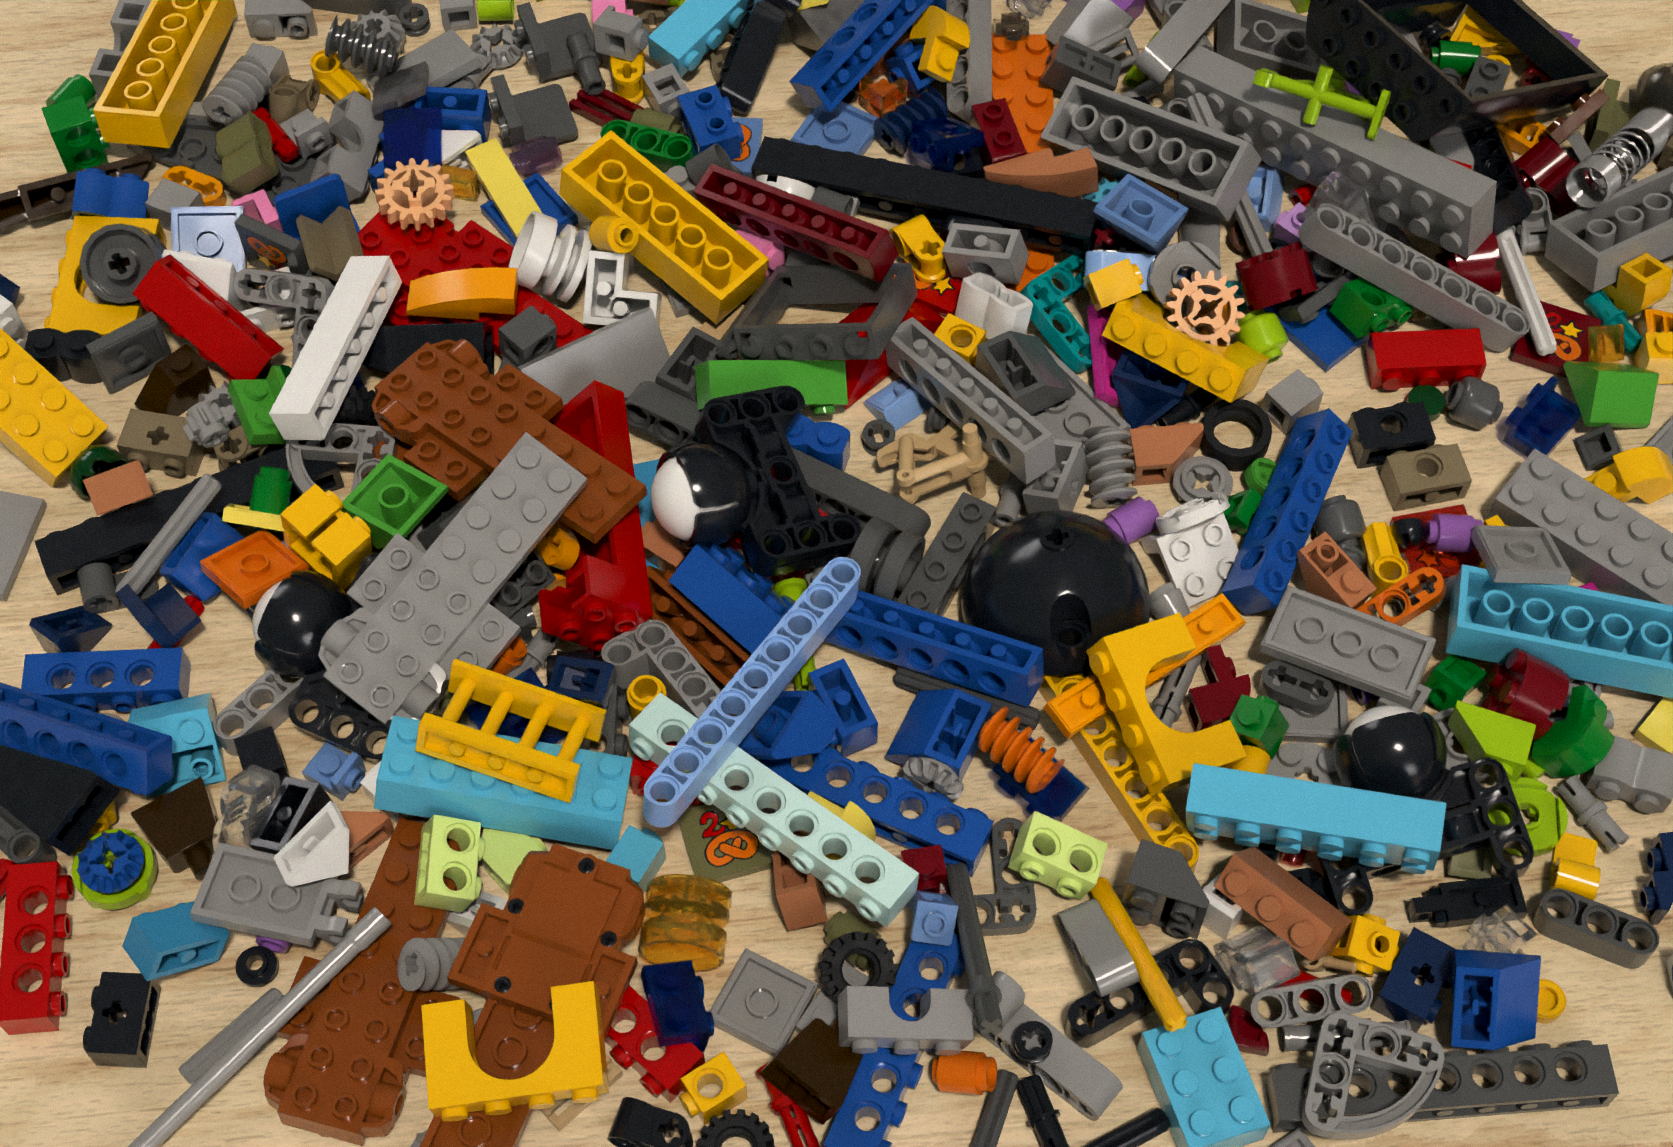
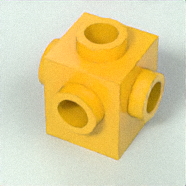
(1368, 945)

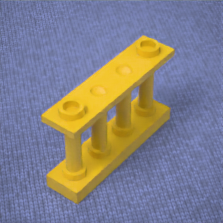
(502, 758)

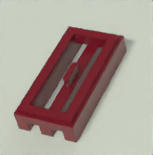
(608, 102)

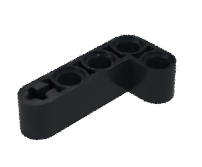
(752, 50)
(1497, 162)
(1183, 981)

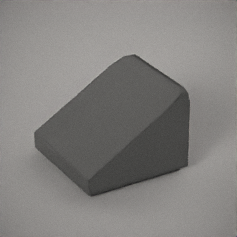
(1599, 447)

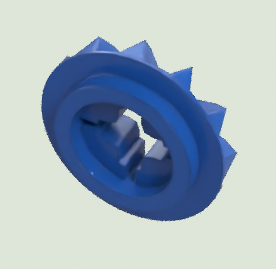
(125, 868)

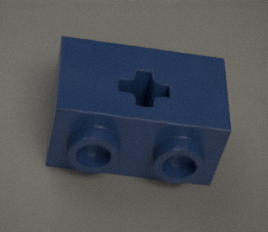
(1400, 996)

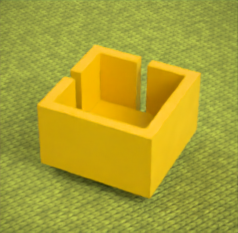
(326, 536)

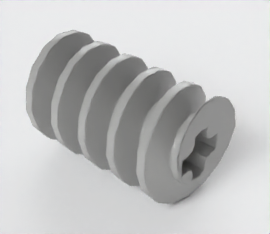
(238, 91)
(1109, 466)
(427, 962)

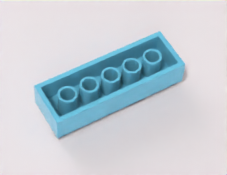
(1575, 628)
(429, 786)
(1315, 818)

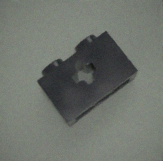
(131, 1038)

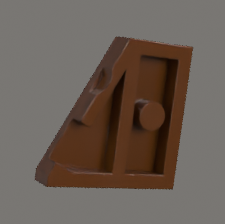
(1583, 110)

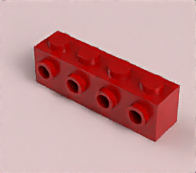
(206, 320)

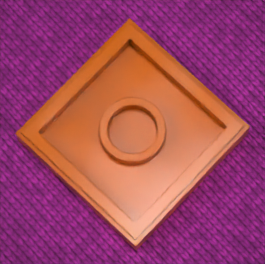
(251, 566)

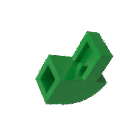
(1579, 740)

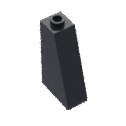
(398, 342)
(52, 797)

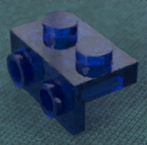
(1542, 421)
(1055, 799)
(677, 1004)

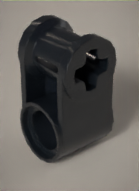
(647, 1126)

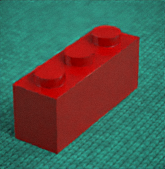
(1423, 358)

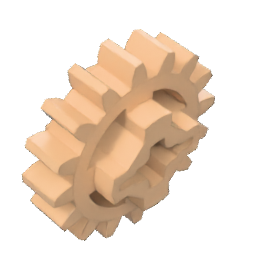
(432, 195)
(1196, 298)

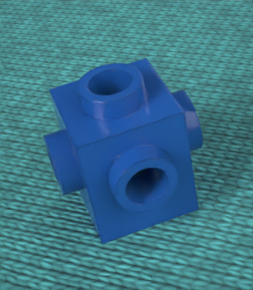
(906, 64)

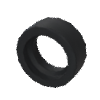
(1237, 411)

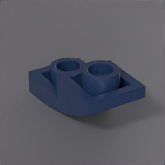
(1657, 891)

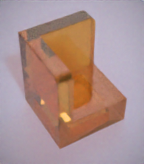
(882, 96)

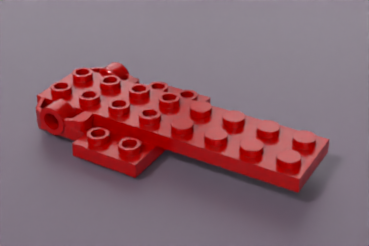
(443, 250)

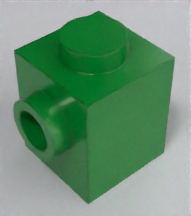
(1259, 723)

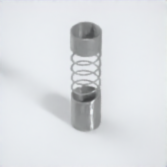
(1629, 149)

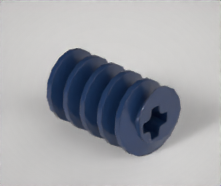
(896, 126)

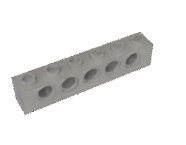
(970, 397)

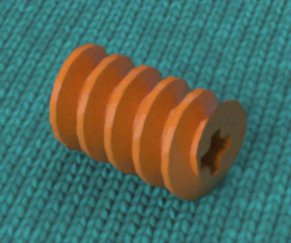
(1018, 752)

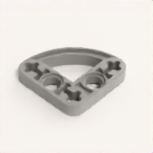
(359, 452)
(1358, 1049)

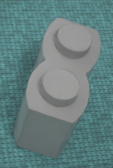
(1634, 775)

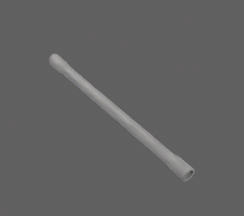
(356, 940)

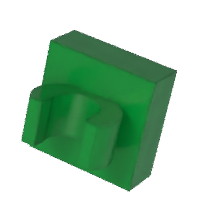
(1242, 509)

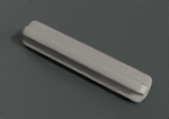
(225, 1039)

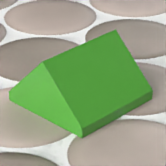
(1612, 393)
(393, 499)

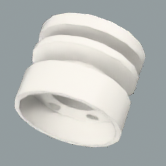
(557, 259)

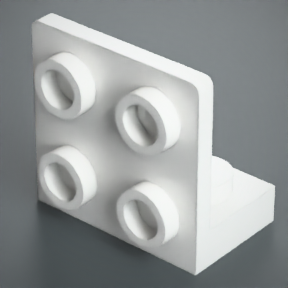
(1196, 557)

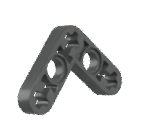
(1006, 894)

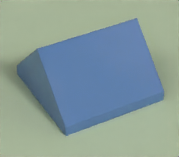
(1141, 213)

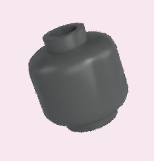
(1473, 402)
(1341, 520)

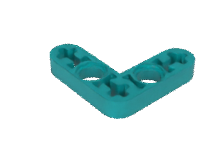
(1052, 299)

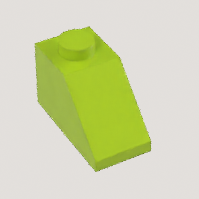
(1492, 735)

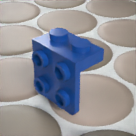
(313, 200)

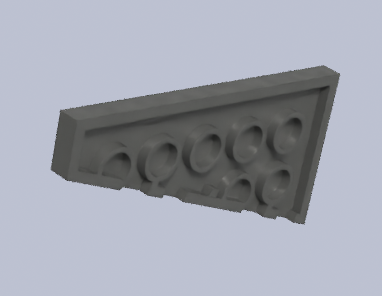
(196, 149)

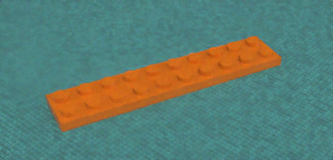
(1017, 78)

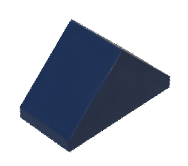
(69, 630)
(583, 680)

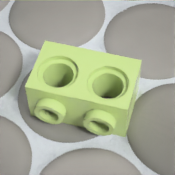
(1060, 848)
(441, 861)

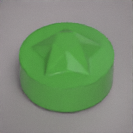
(1259, 474)

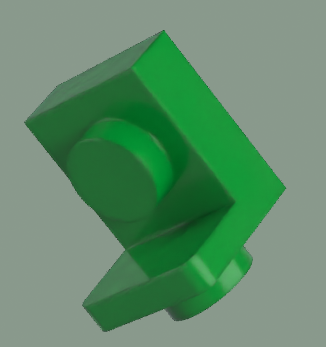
(1453, 681)

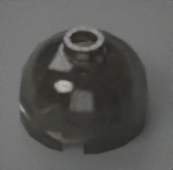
(1653, 89)

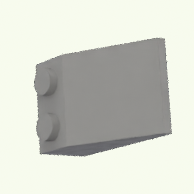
(1267, 39)

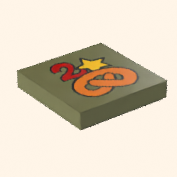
(719, 847)

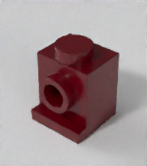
(930, 865)

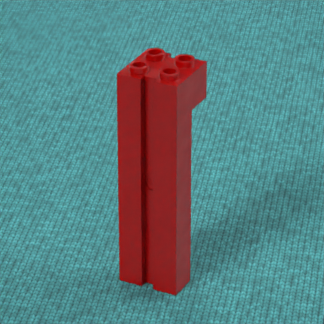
(609, 580)

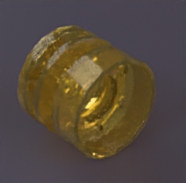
(685, 921)

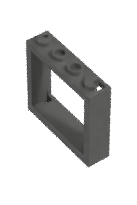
(763, 339)

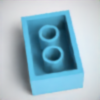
(1203, 1083)

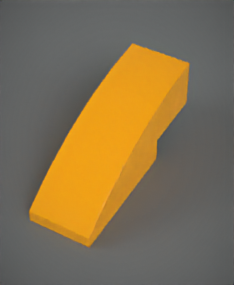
(464, 293)

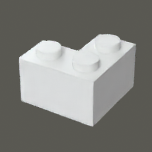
(607, 291)

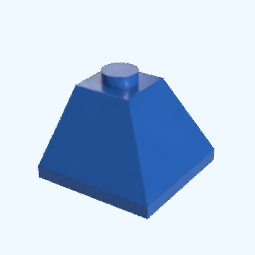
(791, 727)

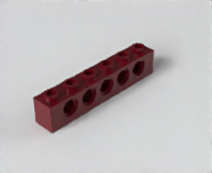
(797, 222)

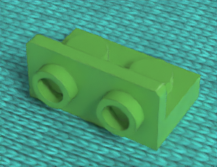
(253, 403)

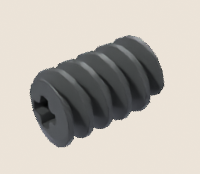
(362, 47)

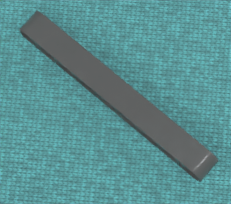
(673, 421)

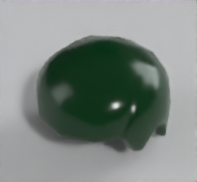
(91, 462)

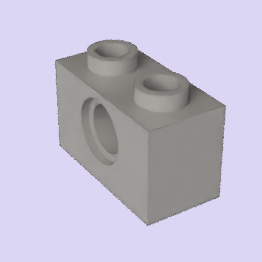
(985, 250)

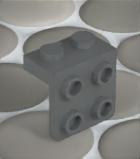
(547, 43)
(531, 112)

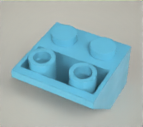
(194, 741)

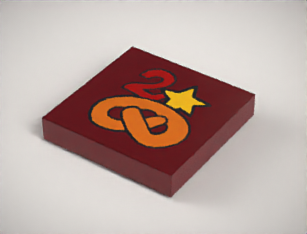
(1571, 337)

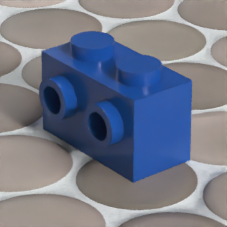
(460, 108)
(709, 121)
(842, 695)

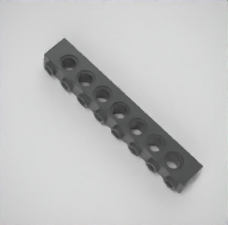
(1589, 1065)

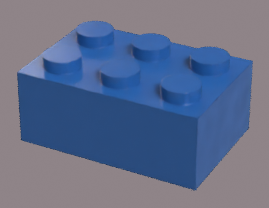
(731, 593)

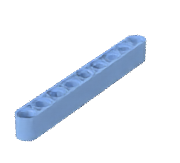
(811, 616)

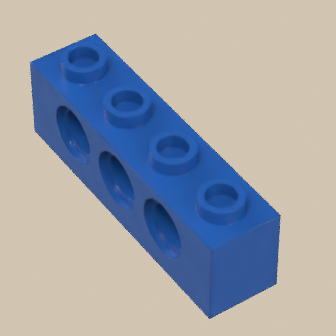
(88, 670)

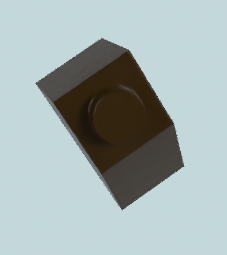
(175, 383)

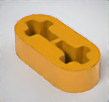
(199, 182)
(559, 547)

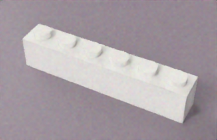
(336, 348)

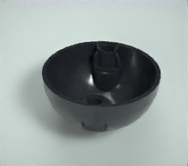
(1053, 571)

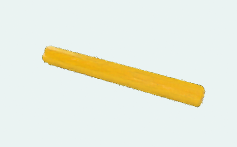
(1149, 973)

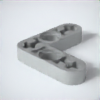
(299, 297)

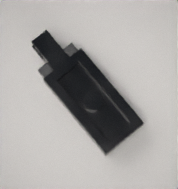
(1465, 901)

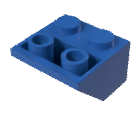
(941, 727)
(1493, 999)

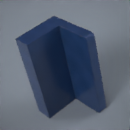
(163, 615)

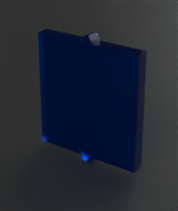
(414, 135)

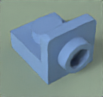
(335, 771)
(933, 917)

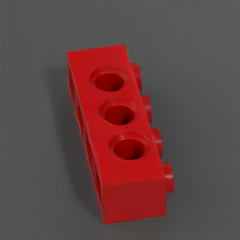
(26, 889)
(628, 1049)

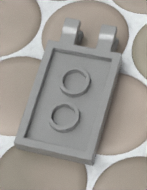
(250, 896)

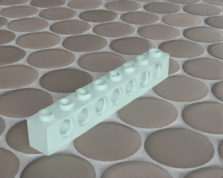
(878, 901)

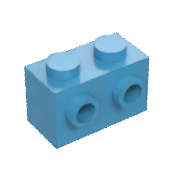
(171, 942)

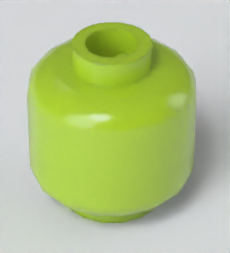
(1263, 333)

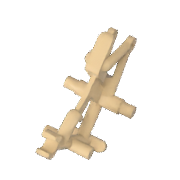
(959, 461)

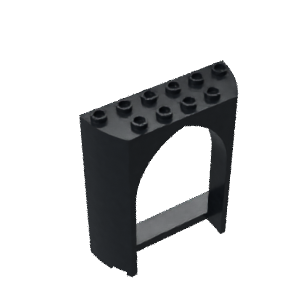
(1369, 52)

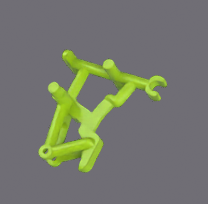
(1327, 91)

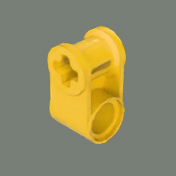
(628, 77)
(921, 247)

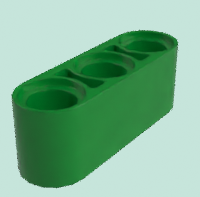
(658, 146)

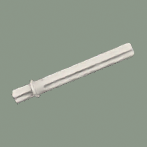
(1525, 292)

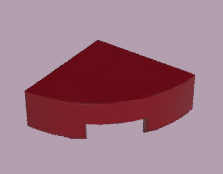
(1247, 1032)

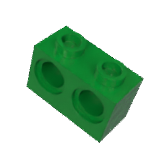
(75, 134)
(1369, 308)

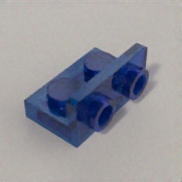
(940, 137)

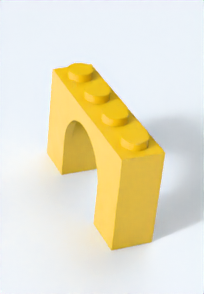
(69, 307)
(1224, 371)
(1161, 753)
(572, 1070)

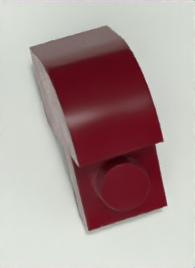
(1216, 700)

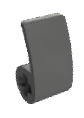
(99, 585)

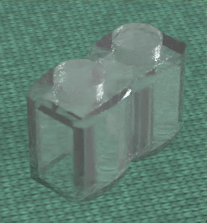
(244, 805)
(1256, 960)

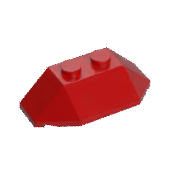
(867, 373)

